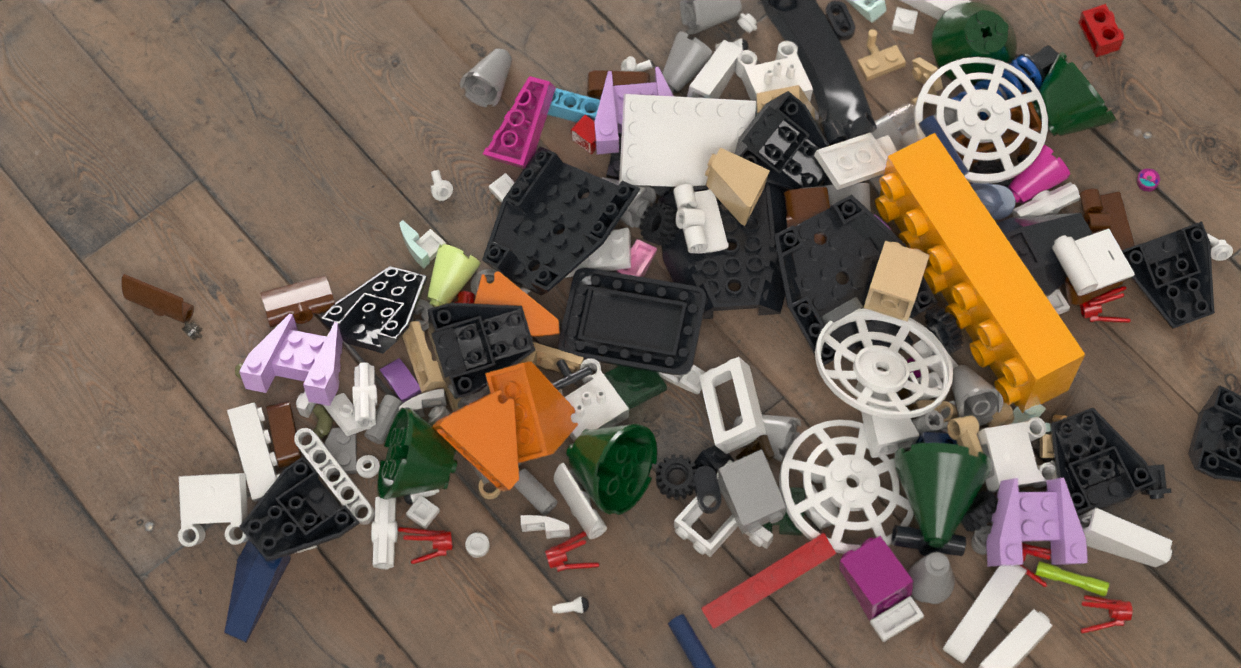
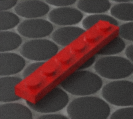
(768, 580)

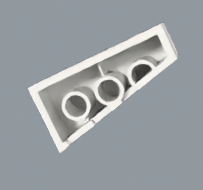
(254, 448)

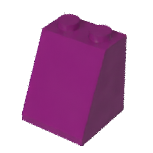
(875, 577)

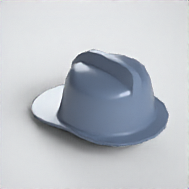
(996, 199)

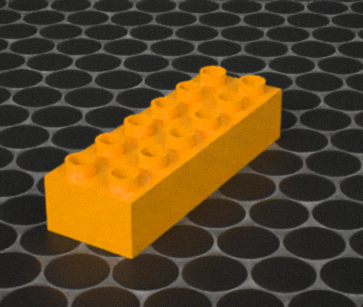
(978, 275)

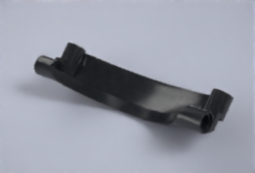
(836, 87)

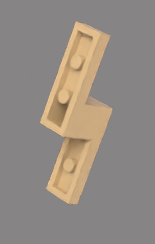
(548, 357)
(425, 369)

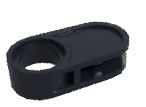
(705, 485)

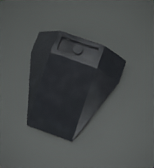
(785, 142)
(1033, 242)
(1176, 274)
(378, 310)
(477, 341)
(1217, 437)
(1097, 462)
(296, 514)

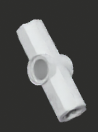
(1048, 202)
(365, 396)
(384, 533)

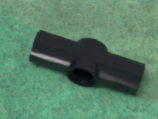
(913, 539)

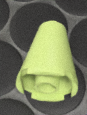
(450, 274)

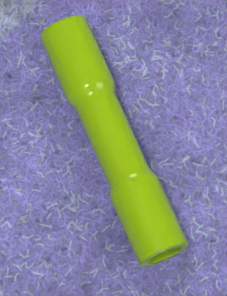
(1057, 574)

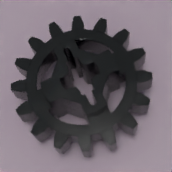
(945, 328)

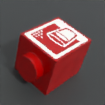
(584, 134)

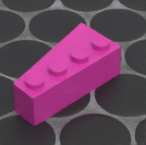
(523, 125)

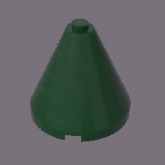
(940, 485)

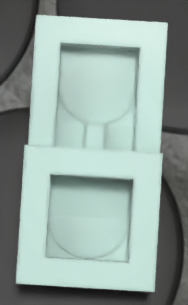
(410, 237)

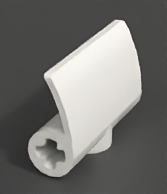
(699, 219)
(579, 502)

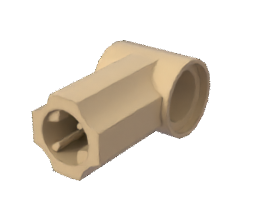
(965, 432)

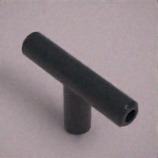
(570, 377)

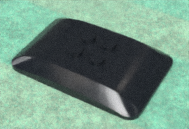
(633, 321)

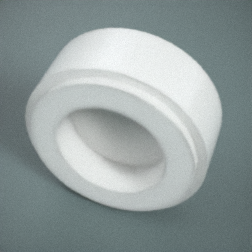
(477, 544)

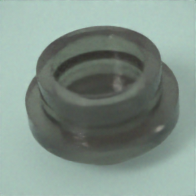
(193, 330)

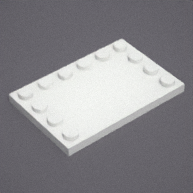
(674, 137)

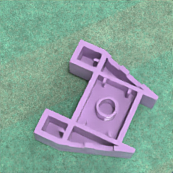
(610, 110)
(298, 357)
(1035, 518)

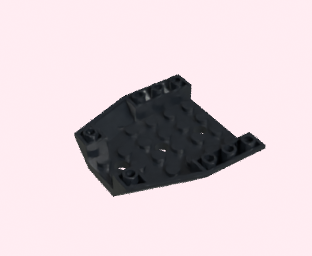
(539, 206)
(750, 265)
(810, 270)

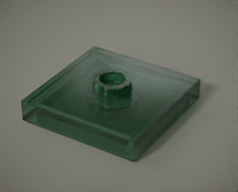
(635, 385)

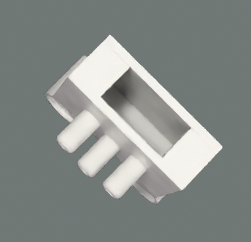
(773, 75)
(596, 402)
(1013, 455)
(212, 500)

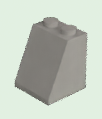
(751, 492)

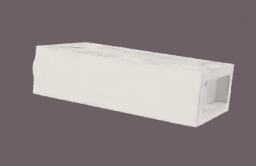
(752, 422)
(689, 516)

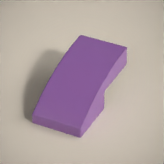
(400, 380)

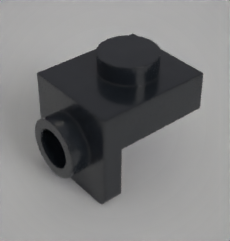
(713, 458)
(1159, 489)

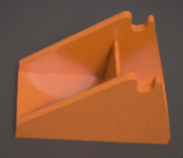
(505, 292)
(540, 409)
(485, 437)

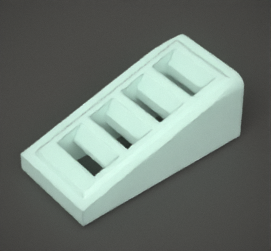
(870, 11)

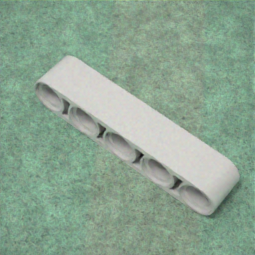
(329, 466)
(983, 611)

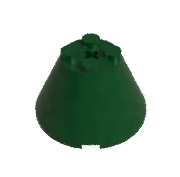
(970, 32)
(1071, 100)
(415, 458)
(614, 465)

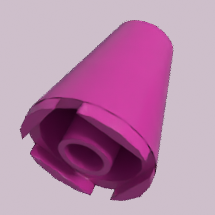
(1039, 176)

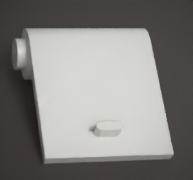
(1092, 261)

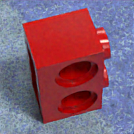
(1097, 31)

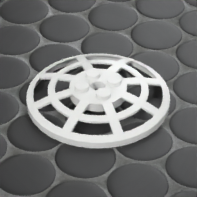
(997, 110)
(877, 356)
(836, 488)

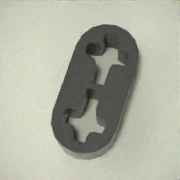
(842, 311)

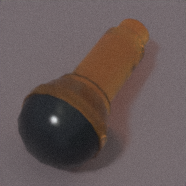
(1023, 153)

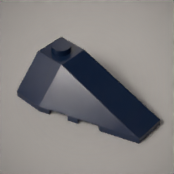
(251, 590)

